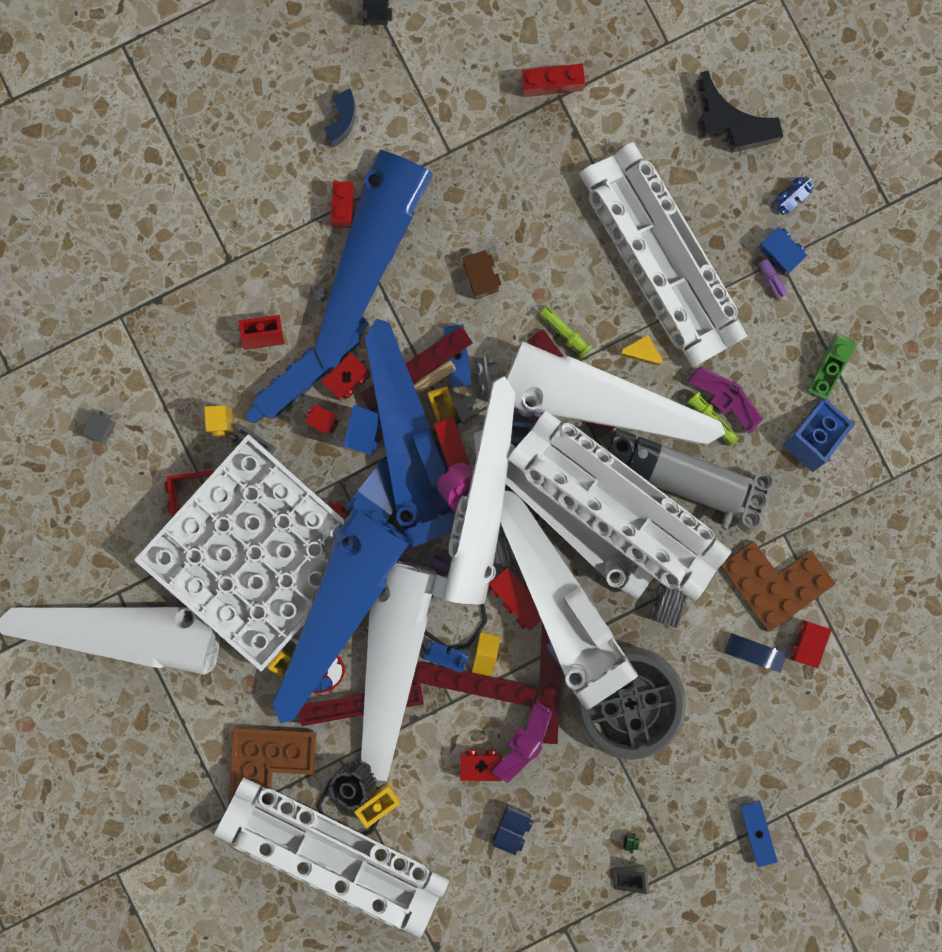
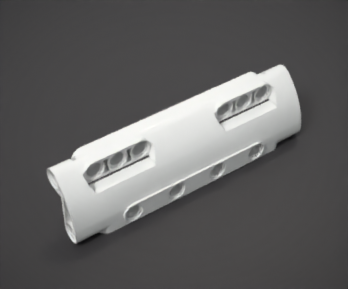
(663, 254)
(620, 506)
(332, 856)

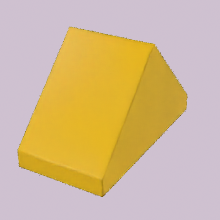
(642, 351)
(442, 404)
(486, 654)
(280, 662)

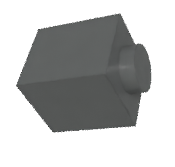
(99, 427)

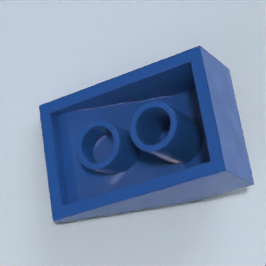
(362, 431)
(818, 435)
(376, 494)

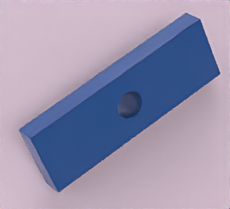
(461, 375)
(761, 845)

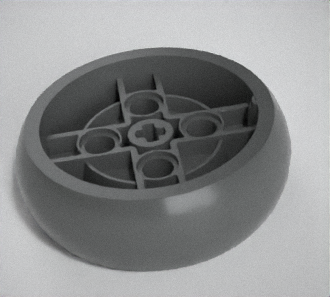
(640, 745)

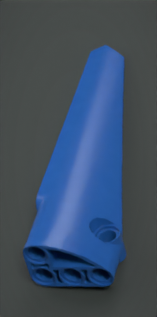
(372, 241)
(408, 440)
(345, 595)

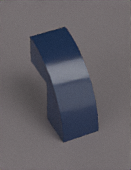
(346, 107)
(755, 652)

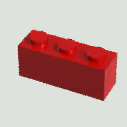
(553, 80)
(515, 598)

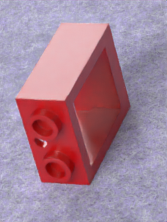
(451, 442)
(171, 488)

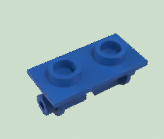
(799, 188)
(440, 655)

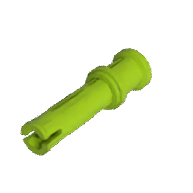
(572, 338)
(703, 407)

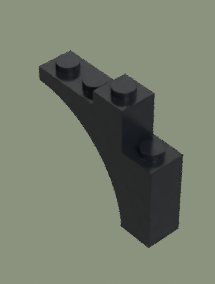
(722, 118)

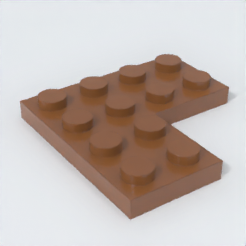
(773, 594)
(265, 751)

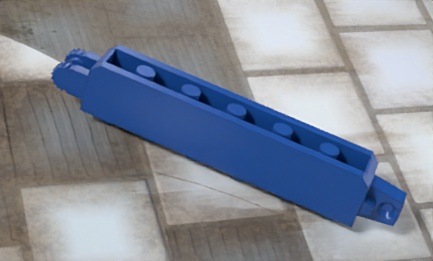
(296, 381)

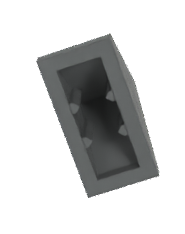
(631, 879)

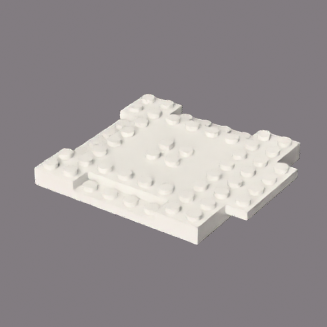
(247, 552)

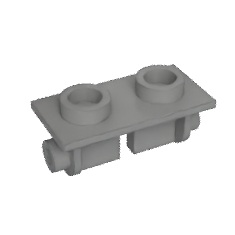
(485, 369)

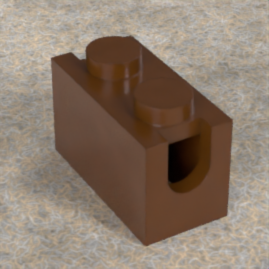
(480, 274)

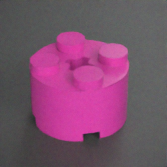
(455, 484)

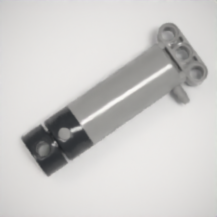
(694, 478)

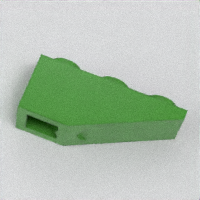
(832, 365)

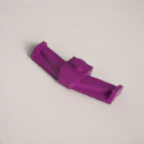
(727, 396)
(525, 743)

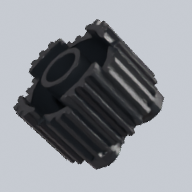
(377, 12)
(353, 785)

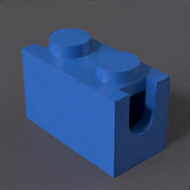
(782, 250)

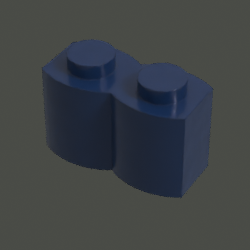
(512, 829)

